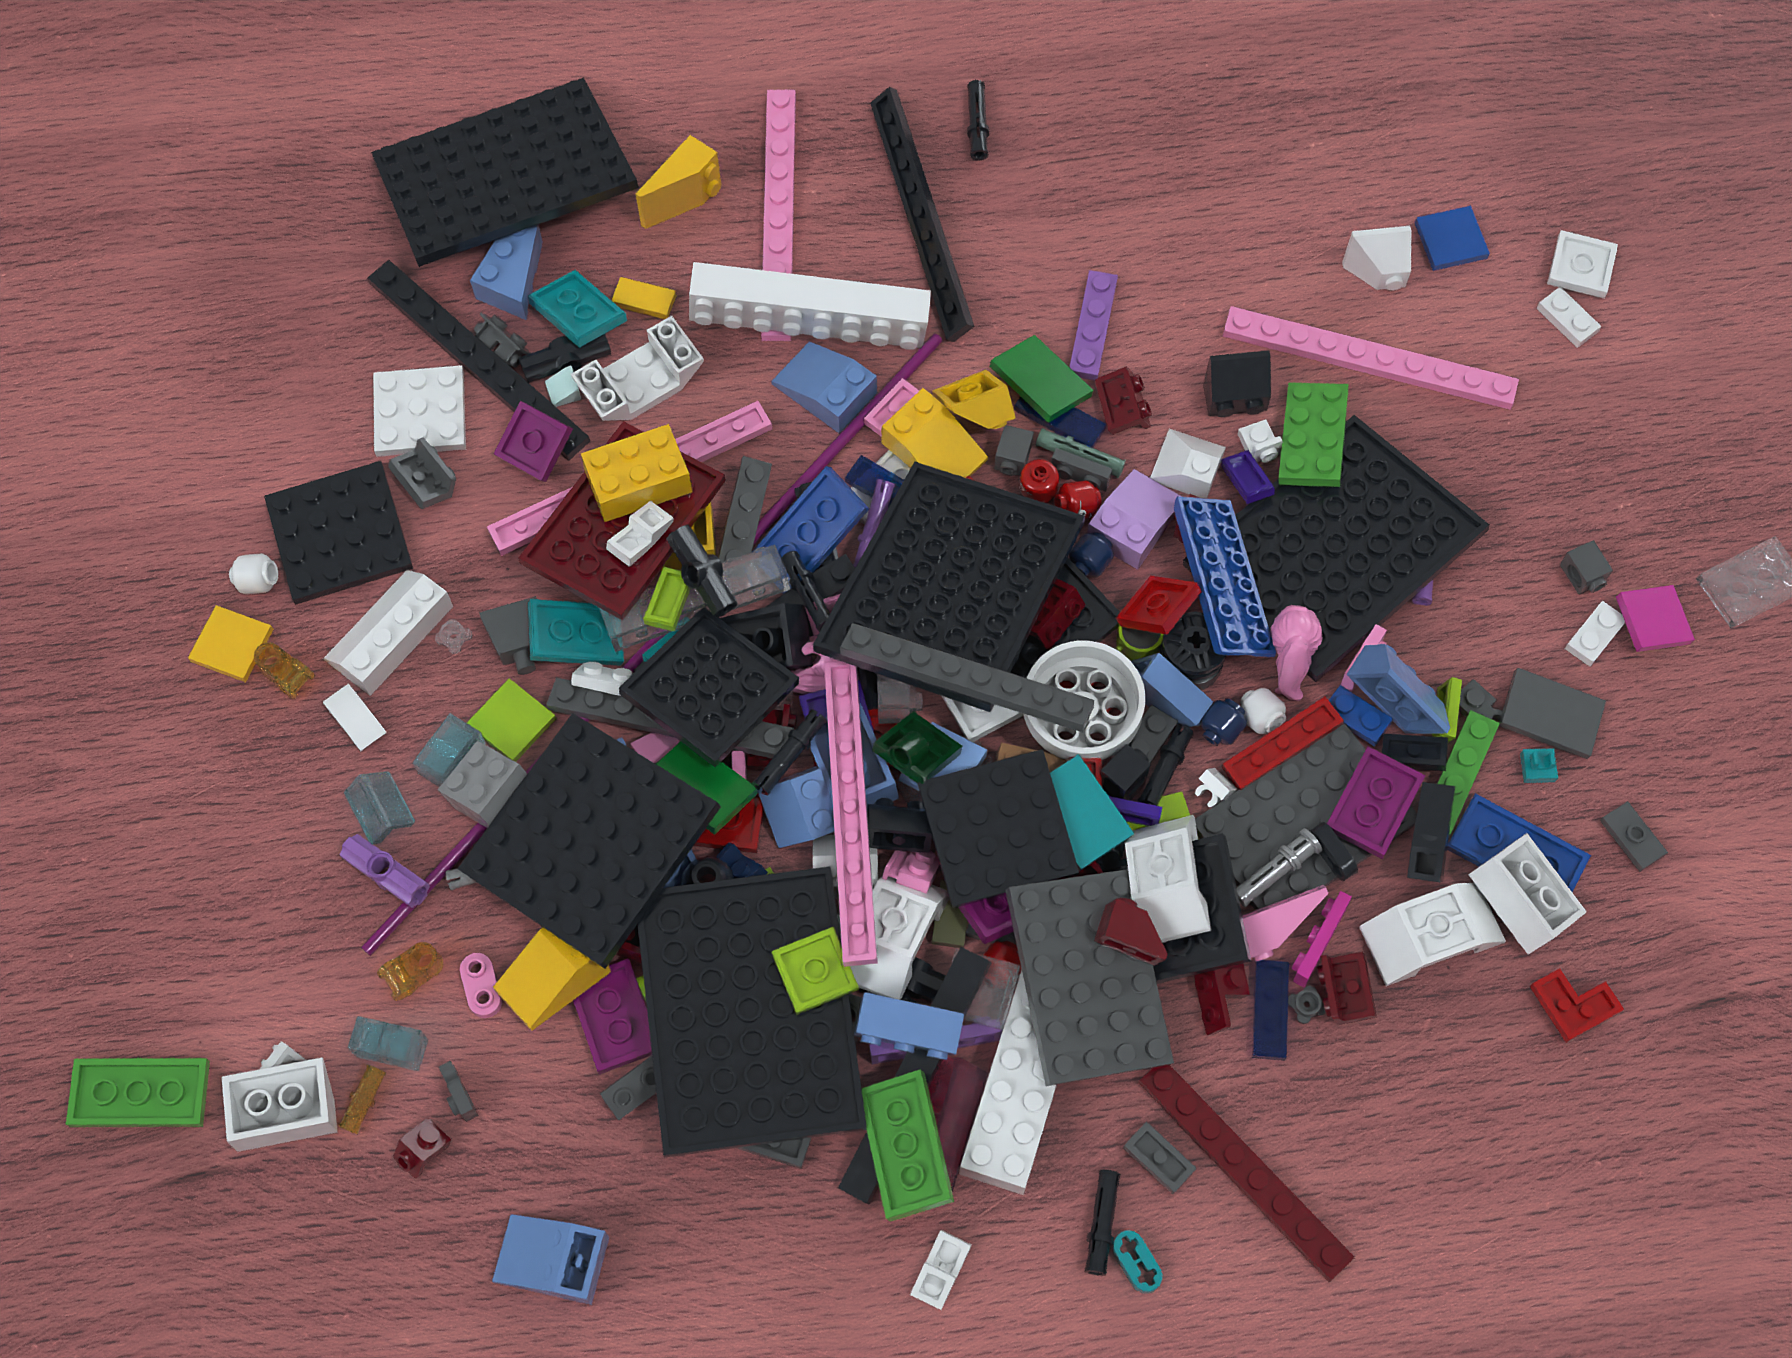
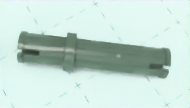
(1051, 441)

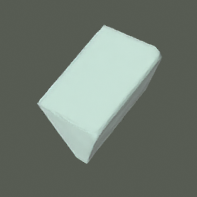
(563, 388)

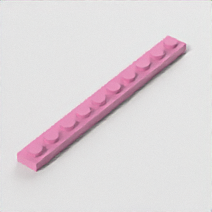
(779, 188)
(1371, 358)
(699, 444)
(850, 815)

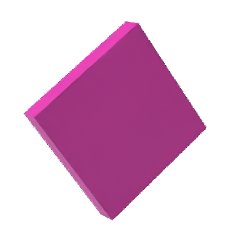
(1655, 618)

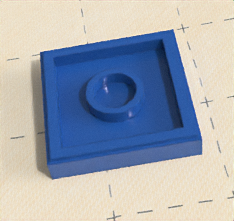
(1451, 238)

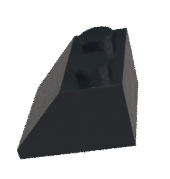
(1238, 383)

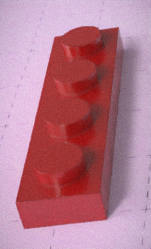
(1282, 743)

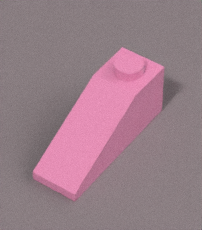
(1274, 923)

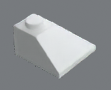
(1380, 257)
(1187, 463)

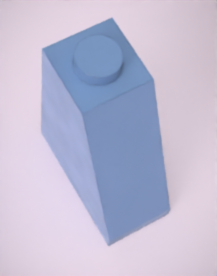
(1171, 690)

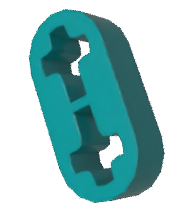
(1130, 1266)

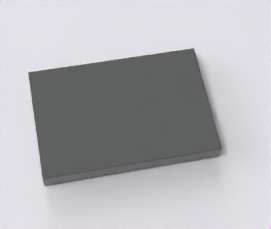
(1552, 713)

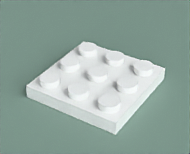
(418, 406)

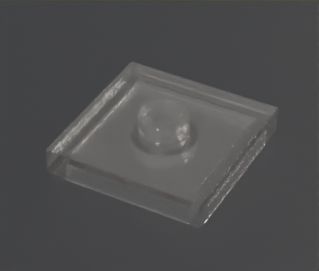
(994, 994)

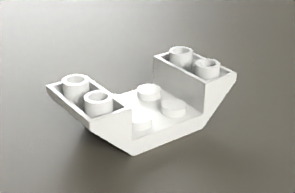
(642, 376)
(1166, 878)
(900, 927)
(1430, 931)

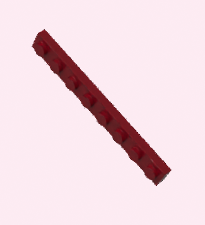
(1247, 1171)

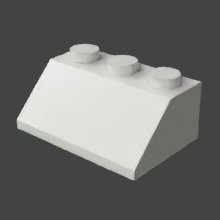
(1527, 893)
(278, 1105)

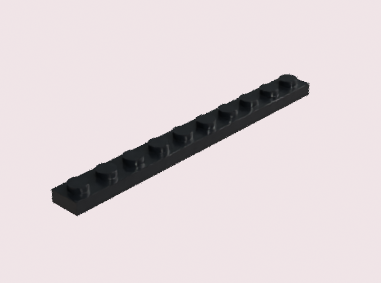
(922, 215)
(468, 349)

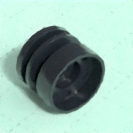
(1199, 665)

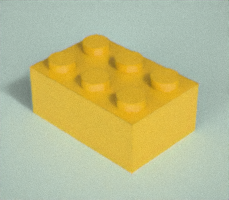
(636, 471)

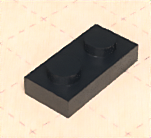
(1417, 751)

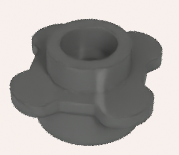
(1308, 995)

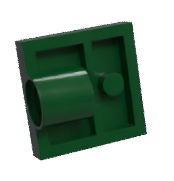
(917, 748)

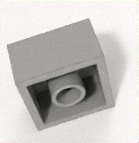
(482, 783)

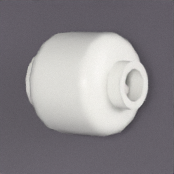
(253, 574)
(1263, 710)

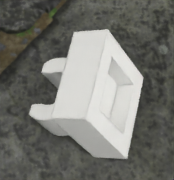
(1217, 784)
(280, 1056)

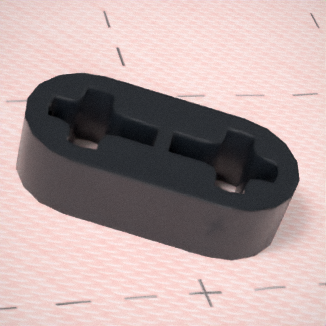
(1334, 852)

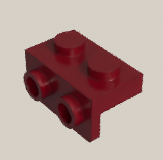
(1347, 988)

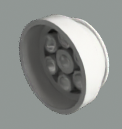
(1082, 665)

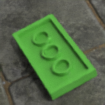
(1313, 434)
(138, 1092)
(906, 1146)

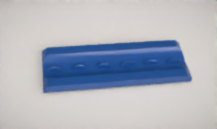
(1224, 576)

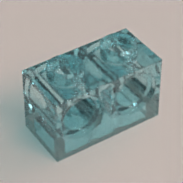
(388, 1043)

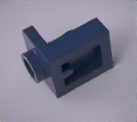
(740, 864)

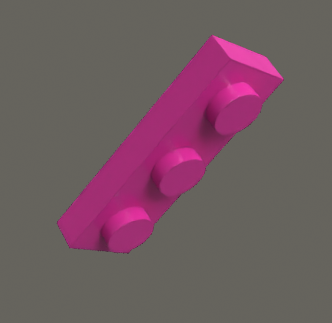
(1320, 937)

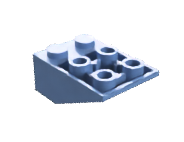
(551, 1258)

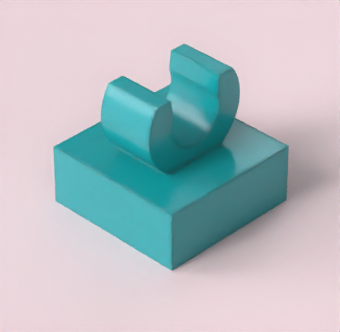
(1539, 765)

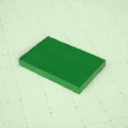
(1041, 378)
(716, 782)

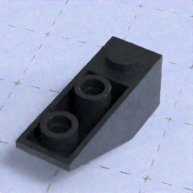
(1431, 832)

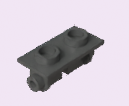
(494, 331)
(631, 1089)

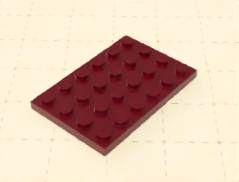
(575, 538)

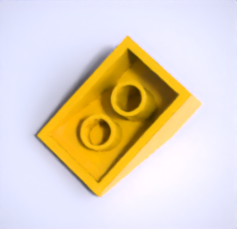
(680, 183)
(931, 436)
(546, 978)

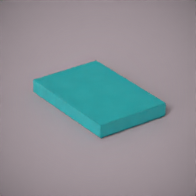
(577, 308)
(569, 633)
(1088, 812)

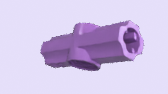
(396, 879)

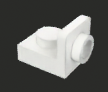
(1260, 441)

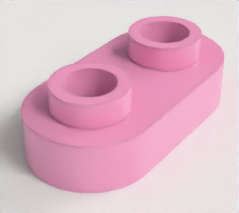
(479, 984)

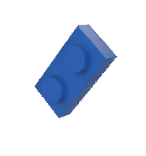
(1360, 716)

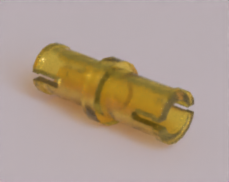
(362, 1099)

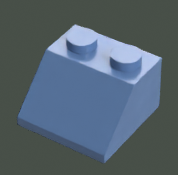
(799, 808)

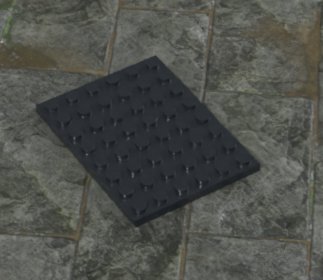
(503, 171)
(1356, 546)
(954, 573)
(722, 1028)

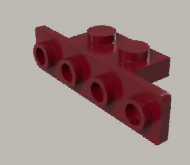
(1212, 991)

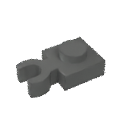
(1477, 699)
(459, 1100)

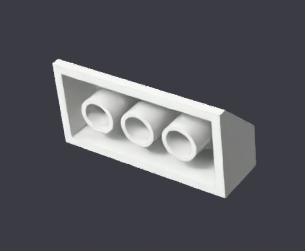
(390, 631)

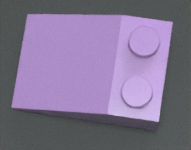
(1135, 517)

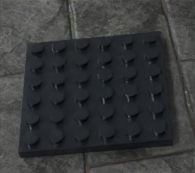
(589, 839)

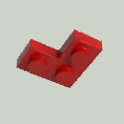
(1571, 1012)

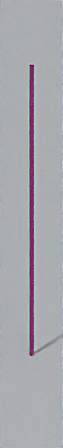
(764, 523)

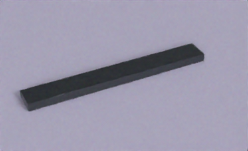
(953, 995)

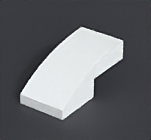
(641, 534)
(354, 717)
(941, 1269)

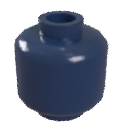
(1092, 554)
(1223, 722)

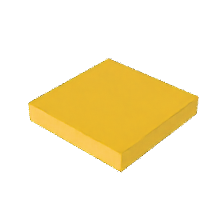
(230, 643)

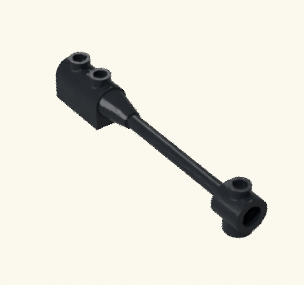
(909, 830)

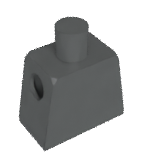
(509, 634)

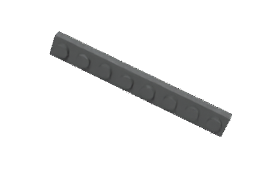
(967, 677)
(565, 698)

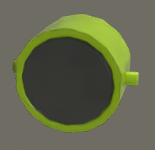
(1137, 643)

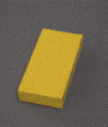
(644, 298)

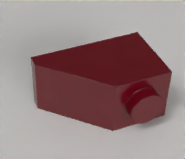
(1130, 931)

